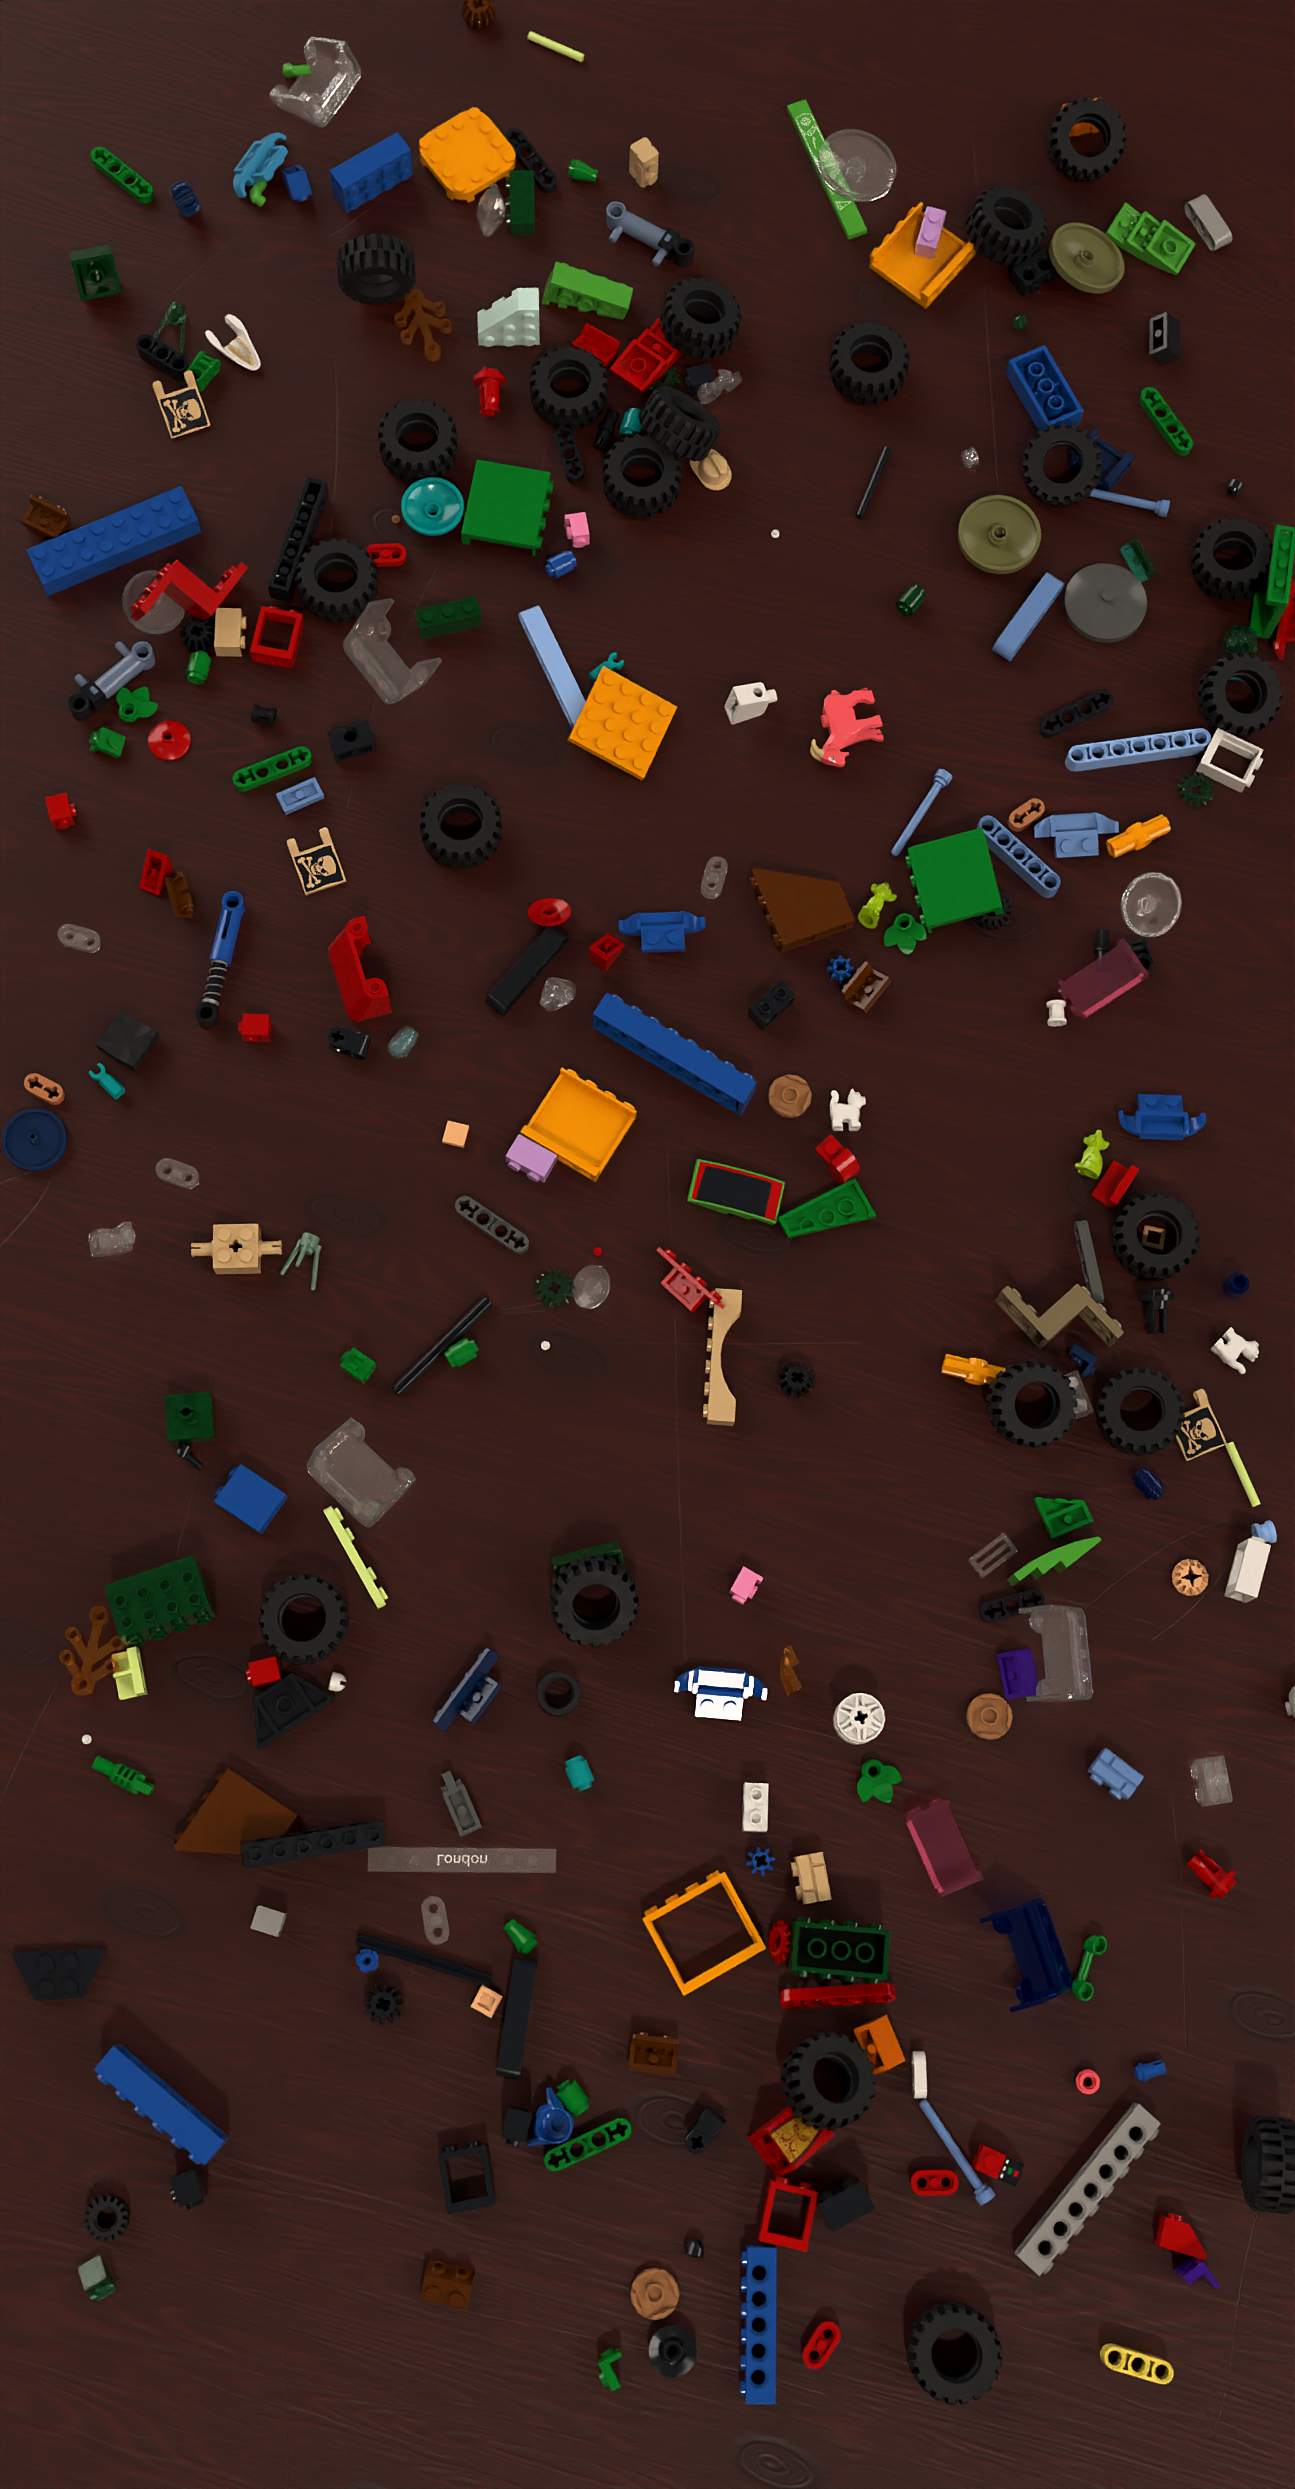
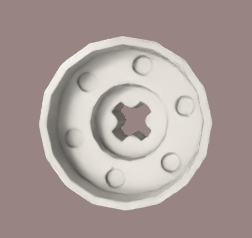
(853, 1731)

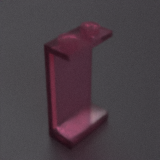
(1103, 980)
(942, 1848)

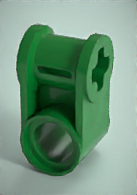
(204, 369)

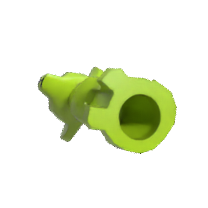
(870, 913)
(1092, 1160)

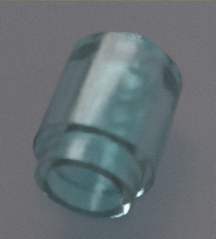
(403, 1042)

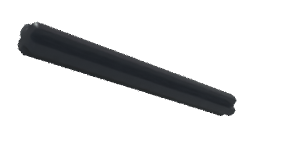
(438, 1350)
(424, 1959)

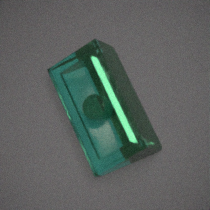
(1138, 560)

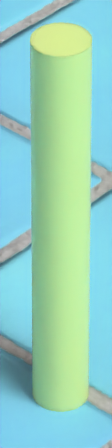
(556, 46)
(1242, 1473)

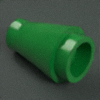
(581, 171)
(521, 1937)

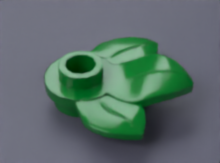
(137, 702)
(904, 937)
(878, 1785)

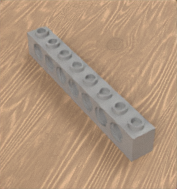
(1074, 2192)

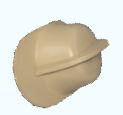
(712, 471)

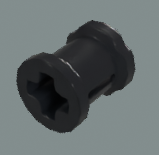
(264, 715)

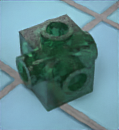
(1240, 640)

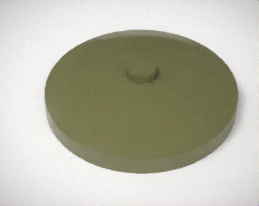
(1086, 258)
(999, 534)

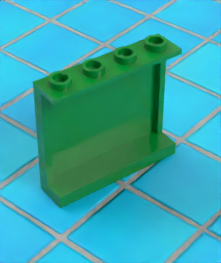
(507, 505)
(1274, 596)
(954, 879)

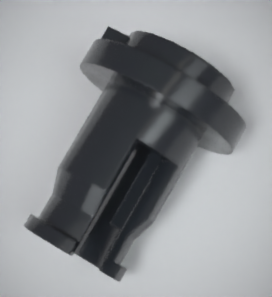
(1156, 1300)

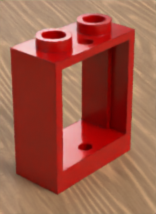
(272, 655)
(782, 2239)

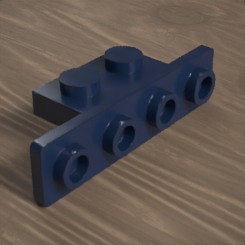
(472, 1694)

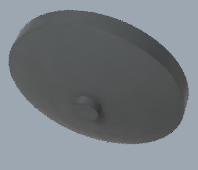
(1105, 603)

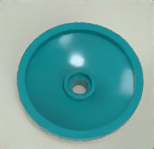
(432, 496)

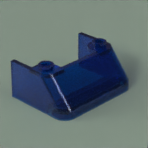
(1036, 1952)

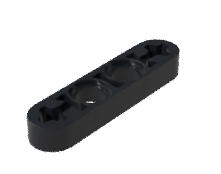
(534, 159)
(1074, 711)

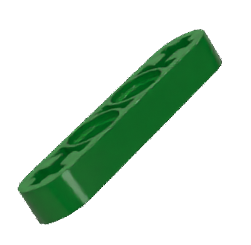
(120, 176)
(1162, 422)
(273, 772)
(586, 2140)

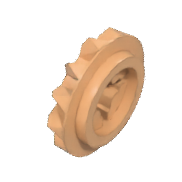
(1183, 1585)

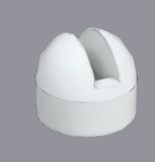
(334, 1683)

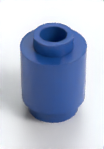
(560, 564)

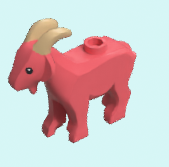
(843, 726)

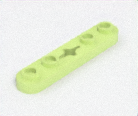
(345, 1537)

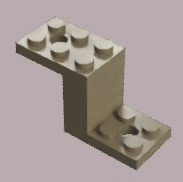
(1064, 1311)

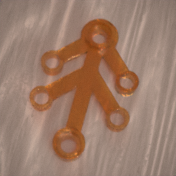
(422, 319)
(90, 1654)

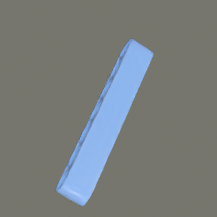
(553, 662)
(1144, 743)

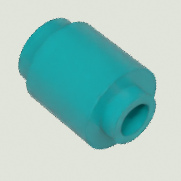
(630, 423)
(579, 1773)

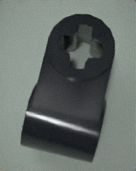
(1142, 951)
(352, 1043)
(707, 2127)

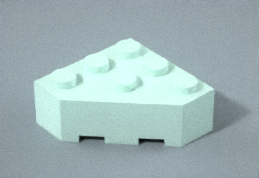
(511, 320)

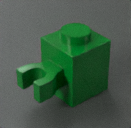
(357, 1365)

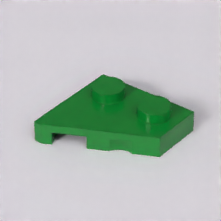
(1062, 1515)

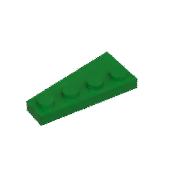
(833, 1209)

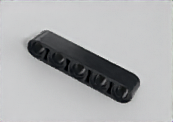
(527, 970)
(516, 2018)

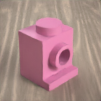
(577, 529)
(745, 1585)

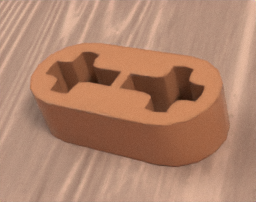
(1028, 818)
(41, 1092)

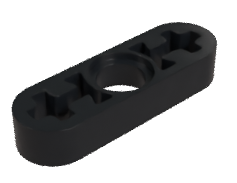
(570, 446)
(994, 1604)

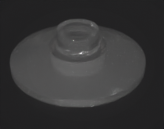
(585, 1283)

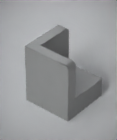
(268, 1921)

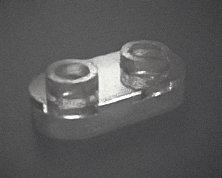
(714, 876)
(80, 938)
(178, 1173)
(435, 1920)

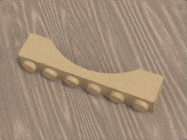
(721, 1402)

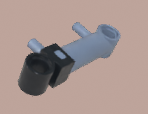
(666, 242)
(96, 693)

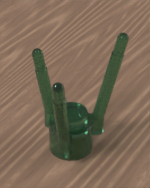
(174, 315)

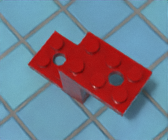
(187, 590)

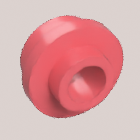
(1095, 2081)

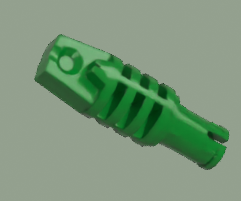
(123, 1776)

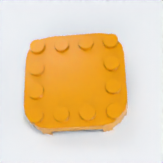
(467, 154)

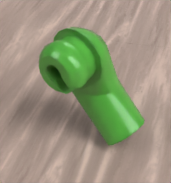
(294, 71)
(255, 193)

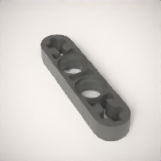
(494, 1222)
(1088, 1260)

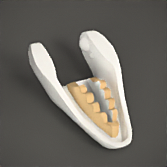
(240, 349)

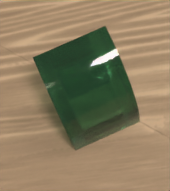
(96, 2279)

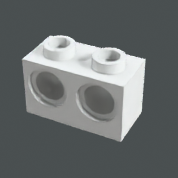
(755, 1807)

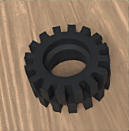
(998, 920)
(91, 2218)

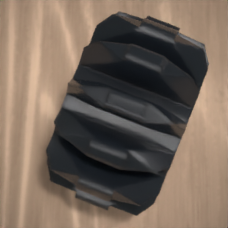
(195, 628)
(798, 1388)
(381, 2012)

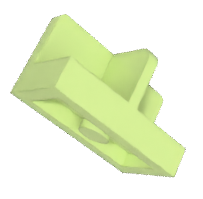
(130, 1676)

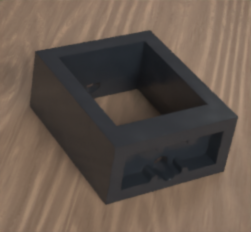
(473, 2202)

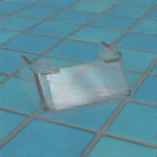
(378, 661)
(1064, 1653)

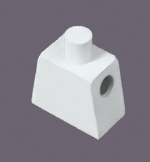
(748, 701)

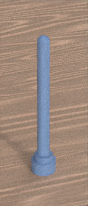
(1159, 507)
(941, 779)
(982, 2192)

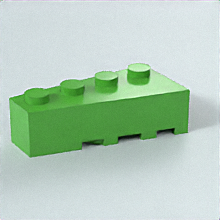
(586, 291)

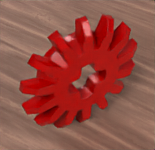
(777, 1950)

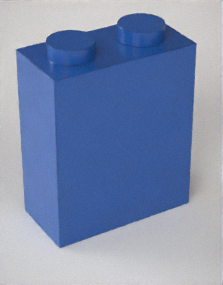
(250, 1498)

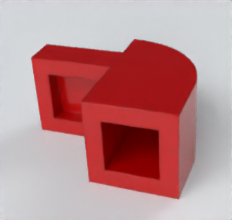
(841, 1161)

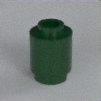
(910, 600)

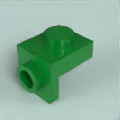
(107, 742)
(608, 2374)

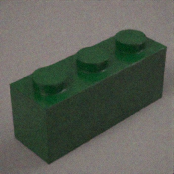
(521, 203)
(448, 618)
(607, 1549)

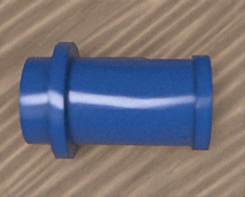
(1149, 2070)

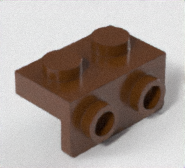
(46, 518)
(864, 988)
(653, 2054)
(447, 2284)

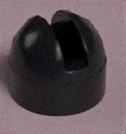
(1234, 488)
(695, 2248)

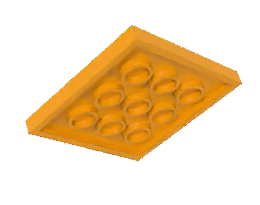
(622, 723)

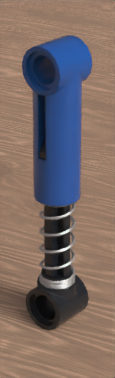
(220, 957)

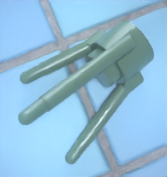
(306, 1245)

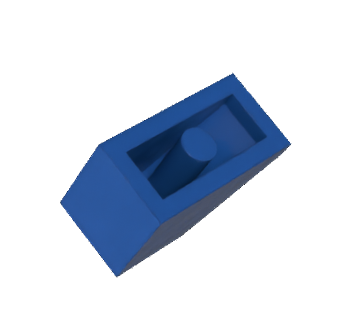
(296, 182)

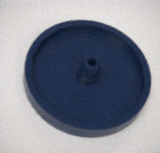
(34, 1140)

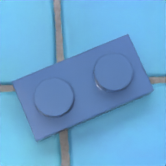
(300, 796)

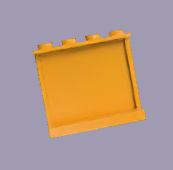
(917, 275)
(580, 1124)

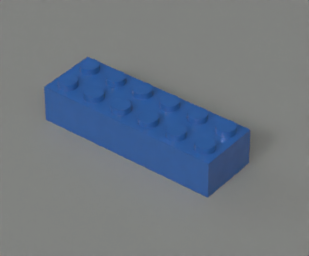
(161, 2104)

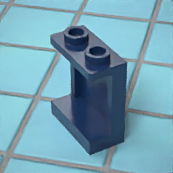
(1113, 463)

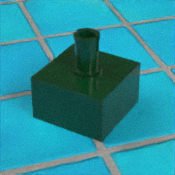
(95, 272)
(190, 1418)

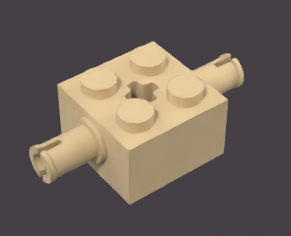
(249, 1254)

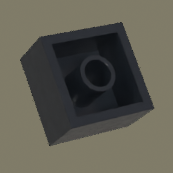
(844, 2203)

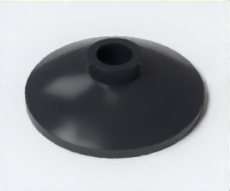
(672, 2364)

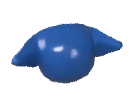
(551, 2122)

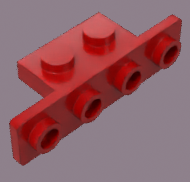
(1286, 626)
(684, 1286)

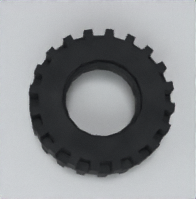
(1062, 493)
(1133, 1440)

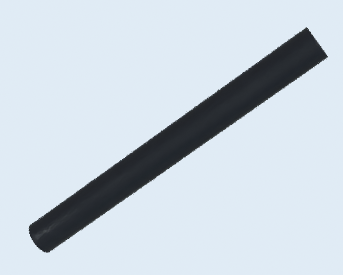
(873, 482)

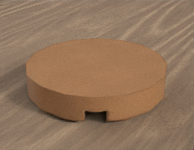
(789, 1096)
(989, 1716)
(654, 2293)

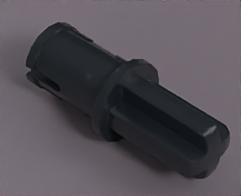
(1102, 943)

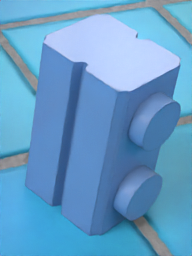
(1114, 1774)

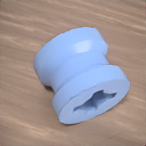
(1265, 1531)

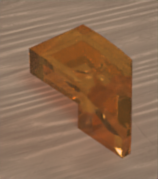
(788, 1676)

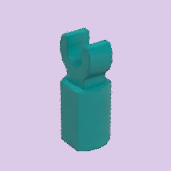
(609, 664)
(108, 1082)

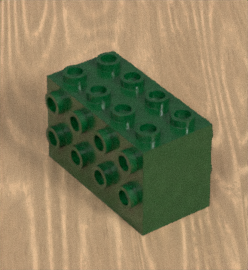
(160, 1602)
(838, 1950)

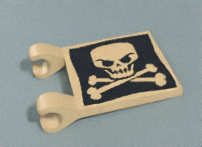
(183, 408)
(317, 866)
(1199, 1429)

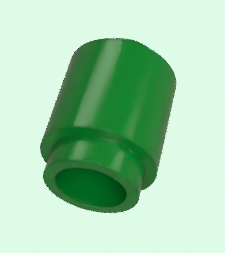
(198, 667)
(461, 1352)
(572, 2097)

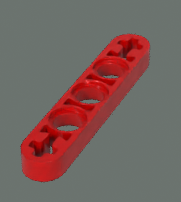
(837, 1996)

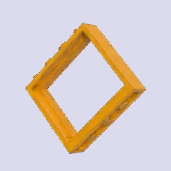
(675, 1901)

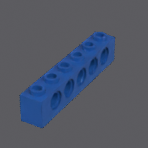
(765, 2390)

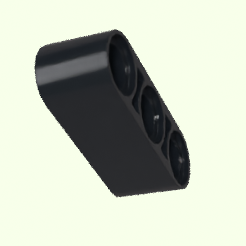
(159, 350)

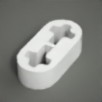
(919, 2080)

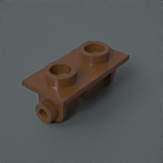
(180, 900)

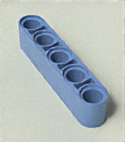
(1028, 616)
(1021, 866)

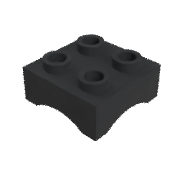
(127, 1040)

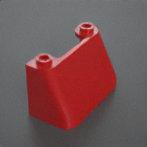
(361, 997)

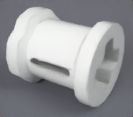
(1056, 1013)

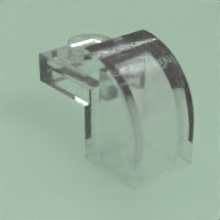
(112, 1241)

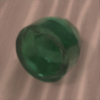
(1019, 322)

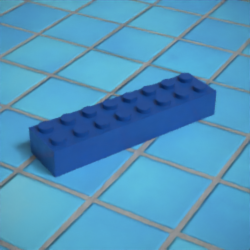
(114, 541)
(673, 1053)

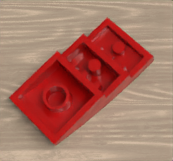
(646, 358)

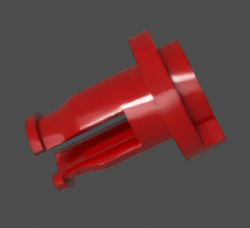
(489, 385)
(1212, 1875)

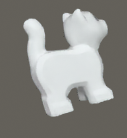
(846, 1112)
(1236, 1344)

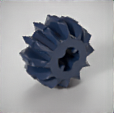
(185, 198)

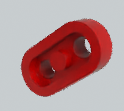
(386, 552)
(933, 2182)
(821, 2344)

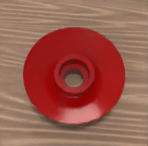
(172, 748)
(549, 912)

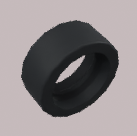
(558, 1676)

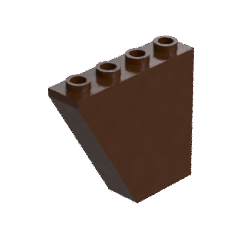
(800, 907)
(233, 1814)

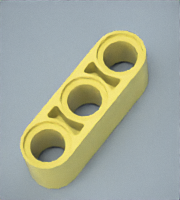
(1147, 2368)

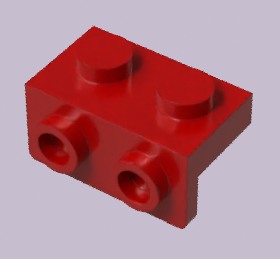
(598, 343)

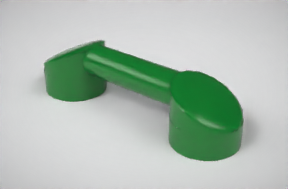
(1093, 1945)

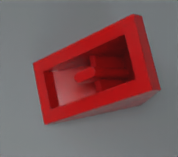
(155, 869)
(605, 951)

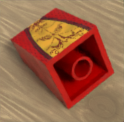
(787, 2142)

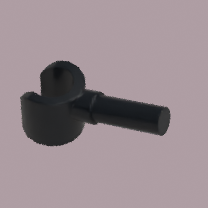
(184, 1451)

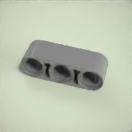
(1208, 222)

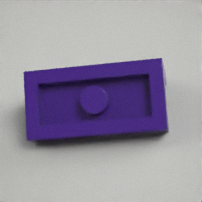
(1018, 1673)
(1193, 2269)

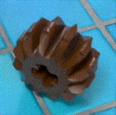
(478, 12)

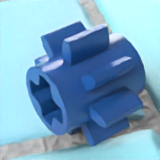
(838, 964)
(753, 1862)

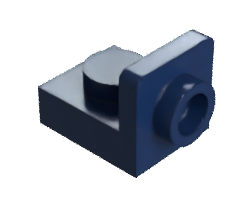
(1082, 1358)

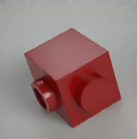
(61, 811)

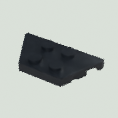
(286, 1707)
(59, 1972)

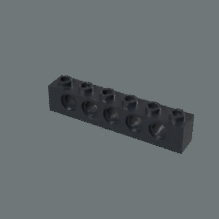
(298, 539)
(312, 1843)

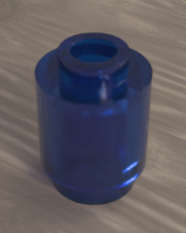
(1240, 1281)
(1149, 1484)

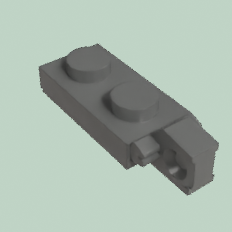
(459, 1805)

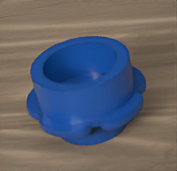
(373, 1957)

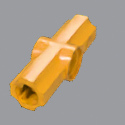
(1138, 836)
(971, 1370)

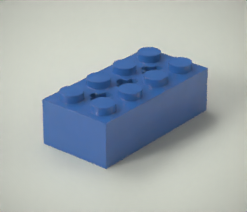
(371, 172)
(1043, 389)

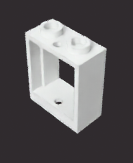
(1238, 746)
(1247, 1569)

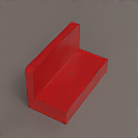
(1114, 1184)

